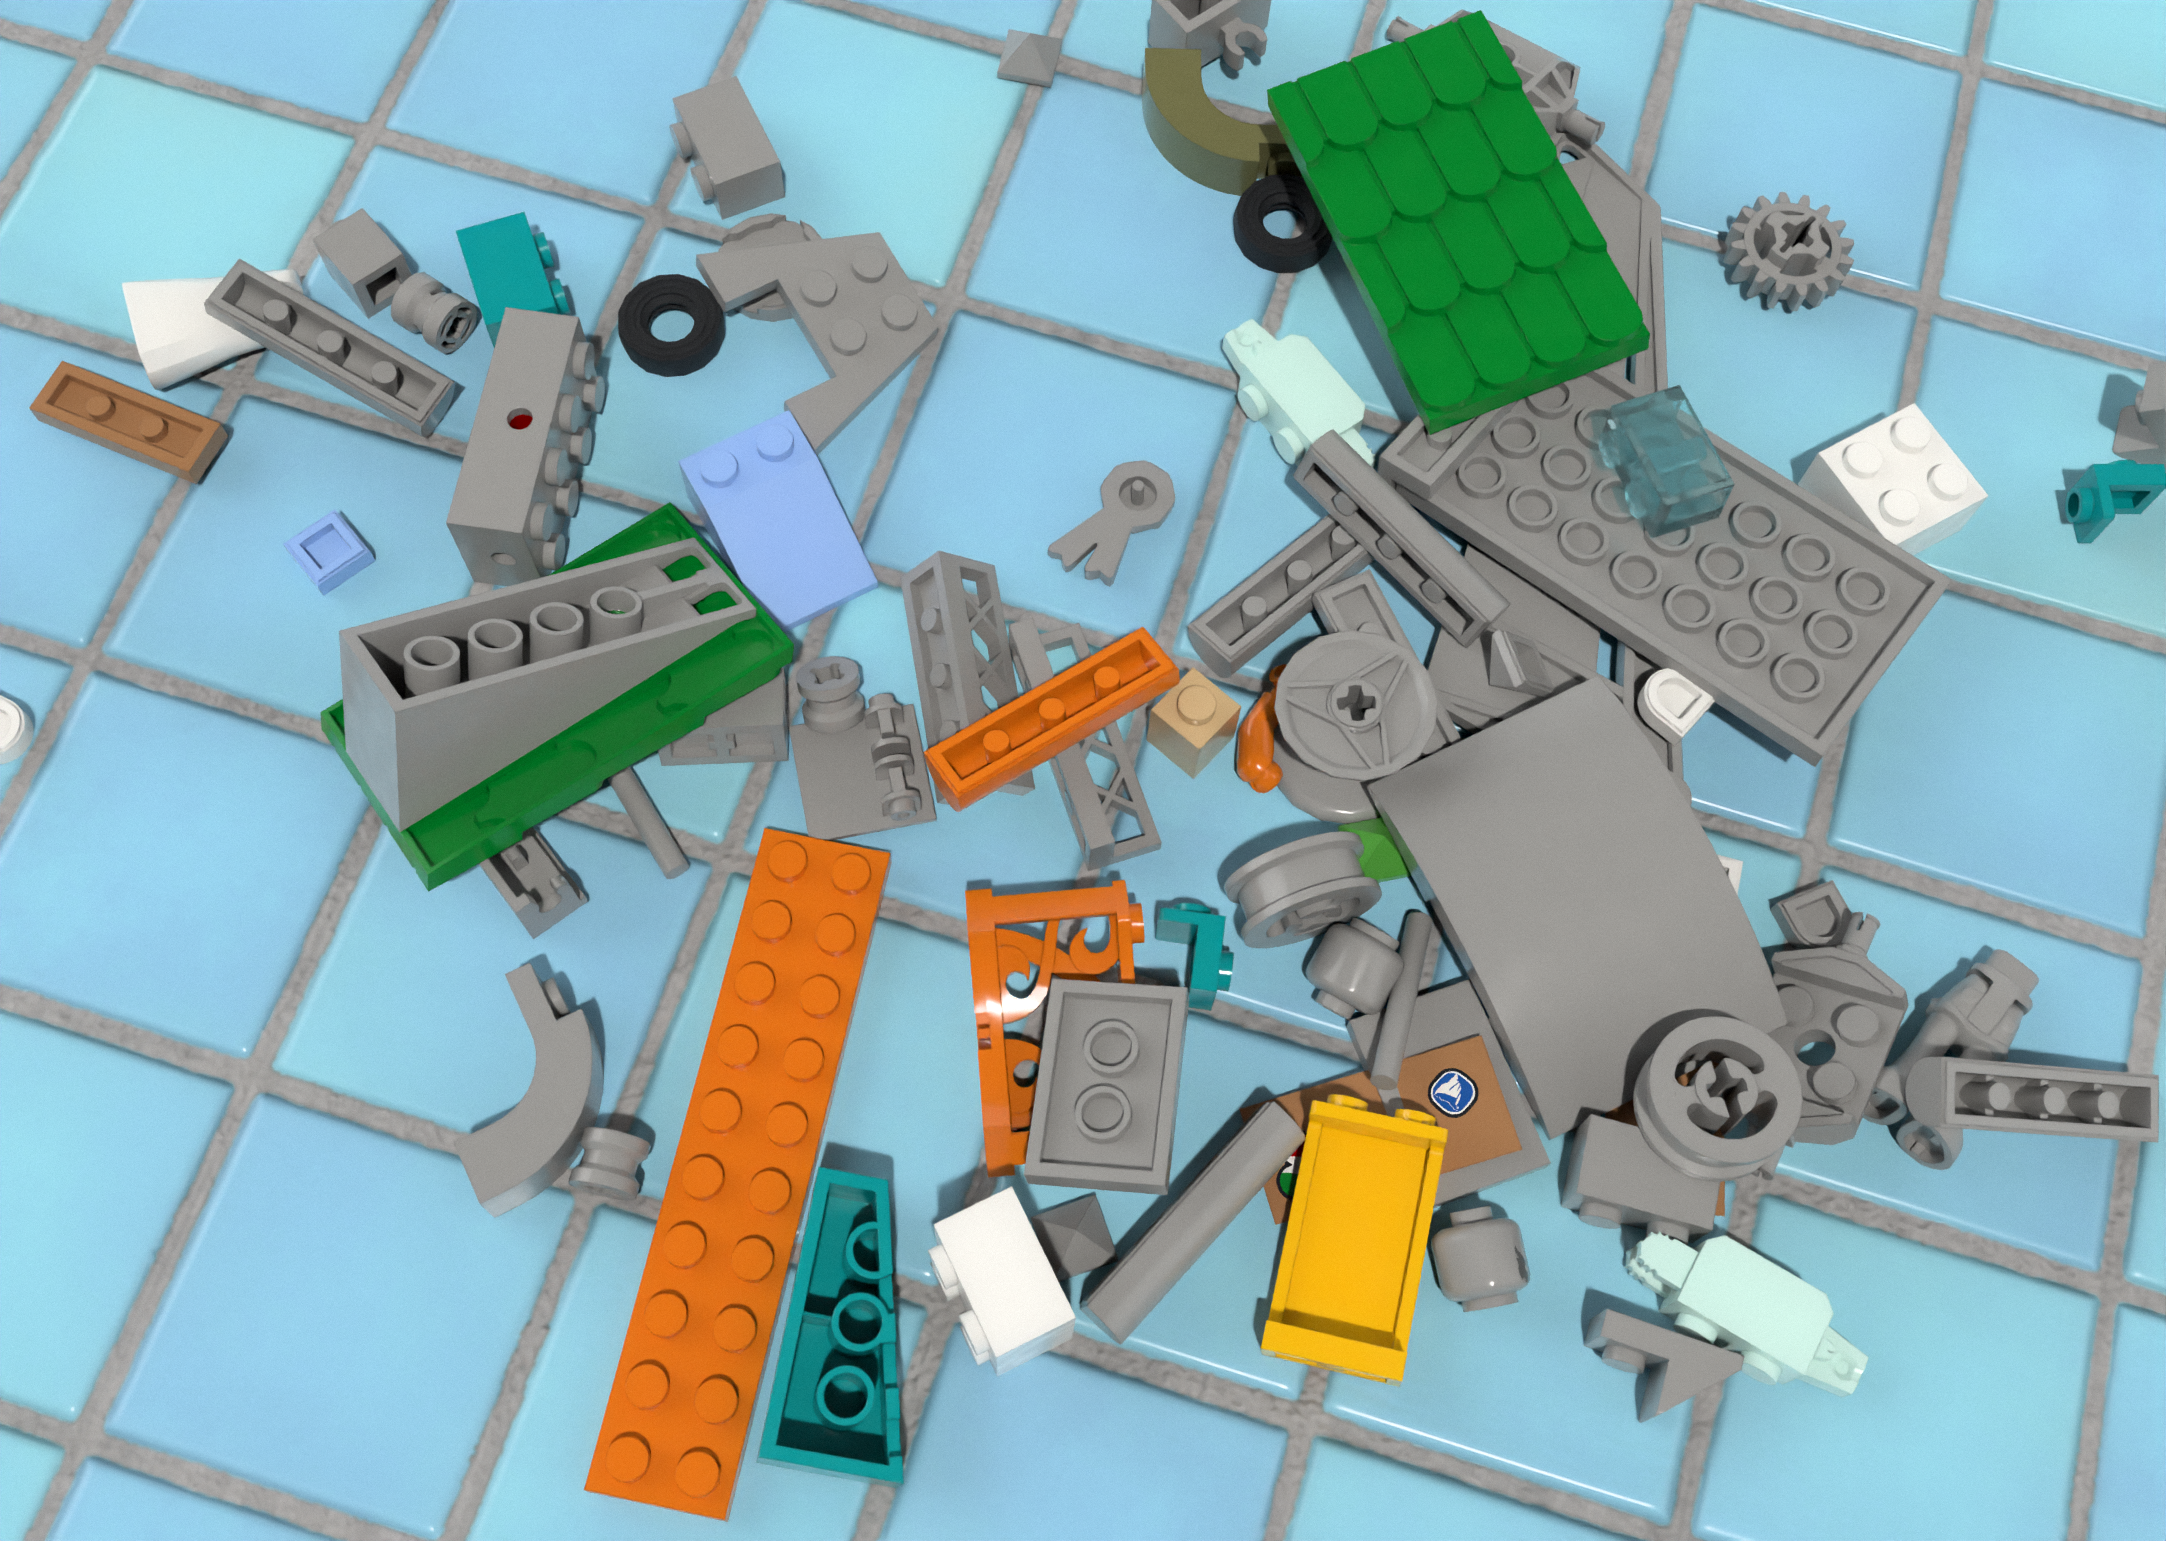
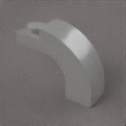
(543, 1133)

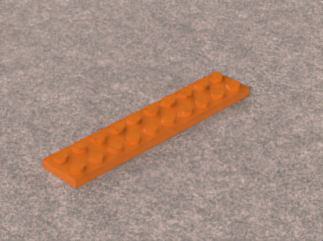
(740, 1180)

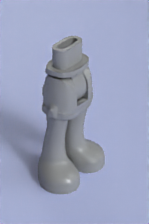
(1972, 1021)

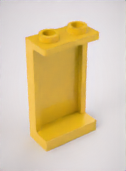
(1356, 1240)

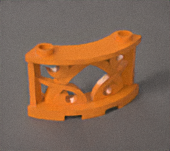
(1002, 952)

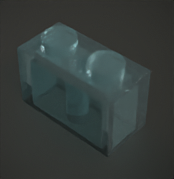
(1665, 462)

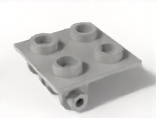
(864, 776)

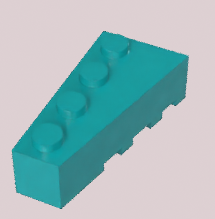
(836, 1364)

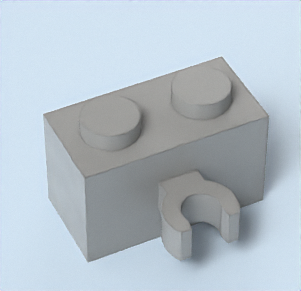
(1211, 26)

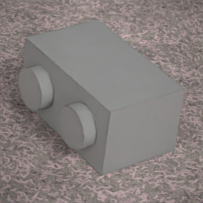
(728, 148)
(1622, 1180)

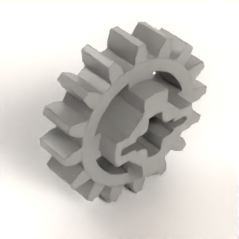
(1788, 251)

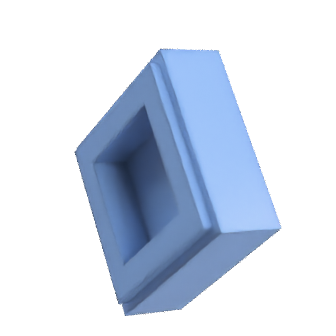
(329, 552)

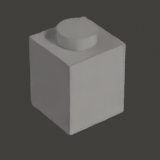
(363, 261)

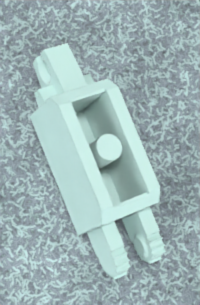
(1293, 391)
(1749, 1308)

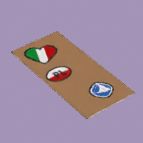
(1447, 1082)

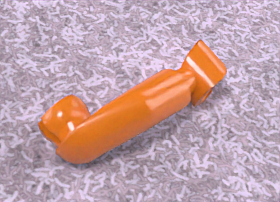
(1256, 741)

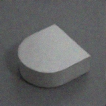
(1813, 917)

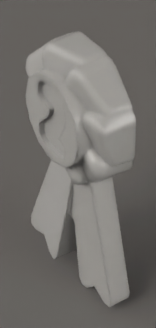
(1134, 500)

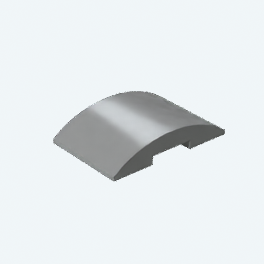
(1577, 897)

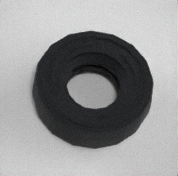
(1270, 251)
(663, 294)

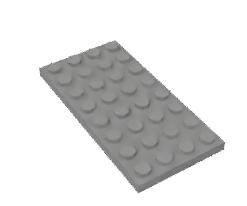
(1765, 609)

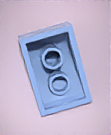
(778, 521)

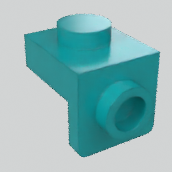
(2111, 490)
(1210, 965)

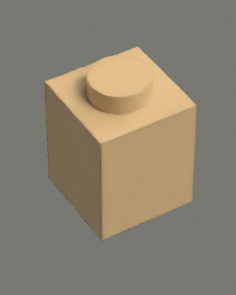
(1193, 722)

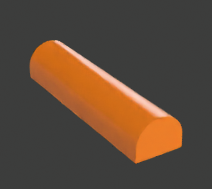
(1050, 719)

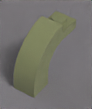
(1200, 137)

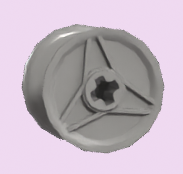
(1348, 717)

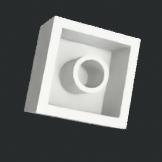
(1898, 481)
(1003, 1281)

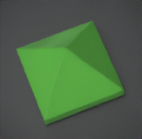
(1381, 855)

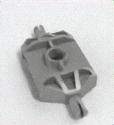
(1545, 78)
(1856, 1010)

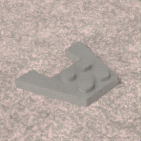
(849, 307)

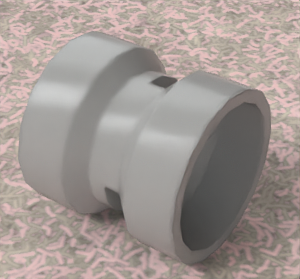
(427, 308)

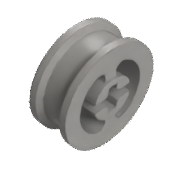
(1302, 889)
(1751, 1077)

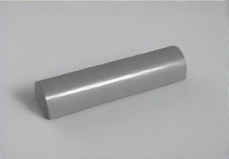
(331, 348)
(1400, 538)
(1276, 596)
(2033, 1099)
(1192, 1222)

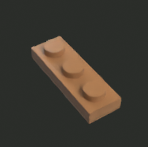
(129, 422)

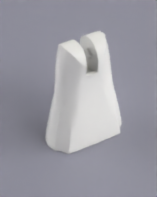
(177, 333)

